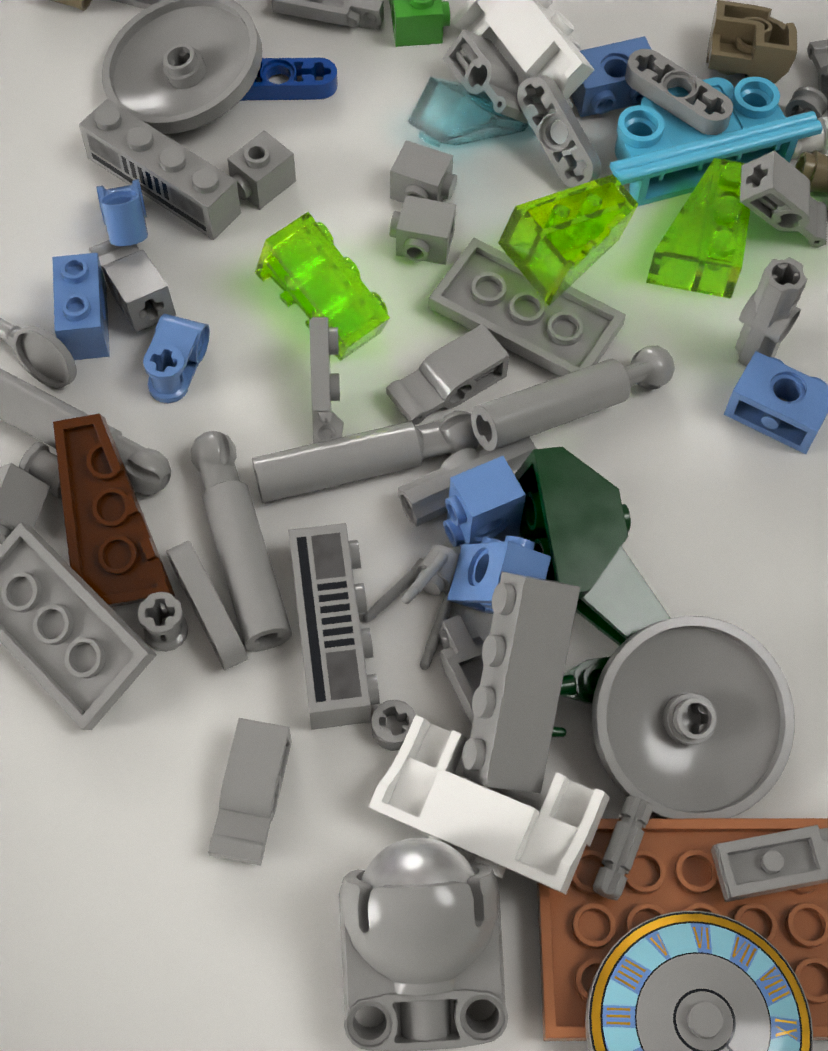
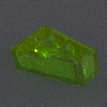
(566, 233)
(707, 237)
(322, 282)

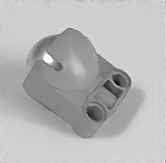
(422, 948)

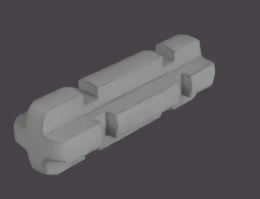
(622, 848)

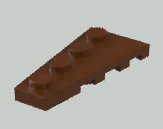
(102, 516)

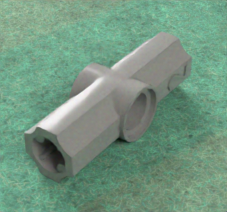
(771, 309)
(426, 496)

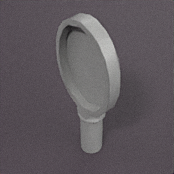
(40, 354)

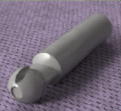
(568, 397)
(36, 410)
(360, 456)
(240, 544)

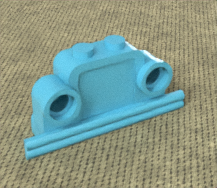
(669, 157)

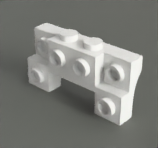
(534, 37)
(494, 827)

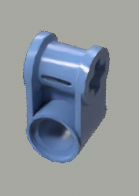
(123, 213)
(174, 356)

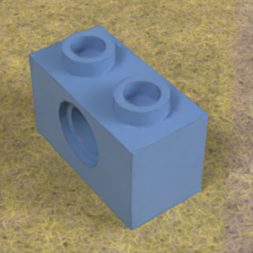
(606, 85)
(81, 305)
(758, 406)
(484, 504)
(481, 568)

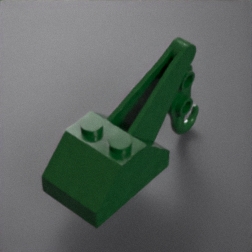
(582, 527)

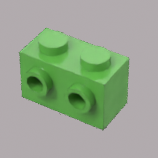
(419, 21)

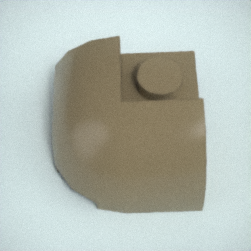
(750, 42)

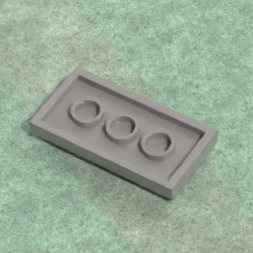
(493, 291)
(65, 630)

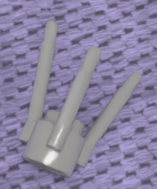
(434, 576)

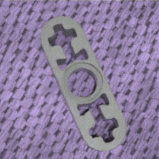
(653, 76)
(555, 99)
(207, 605)

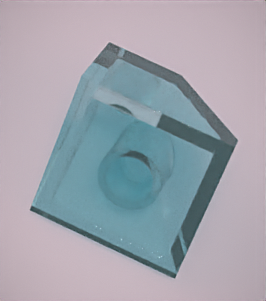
(456, 117)

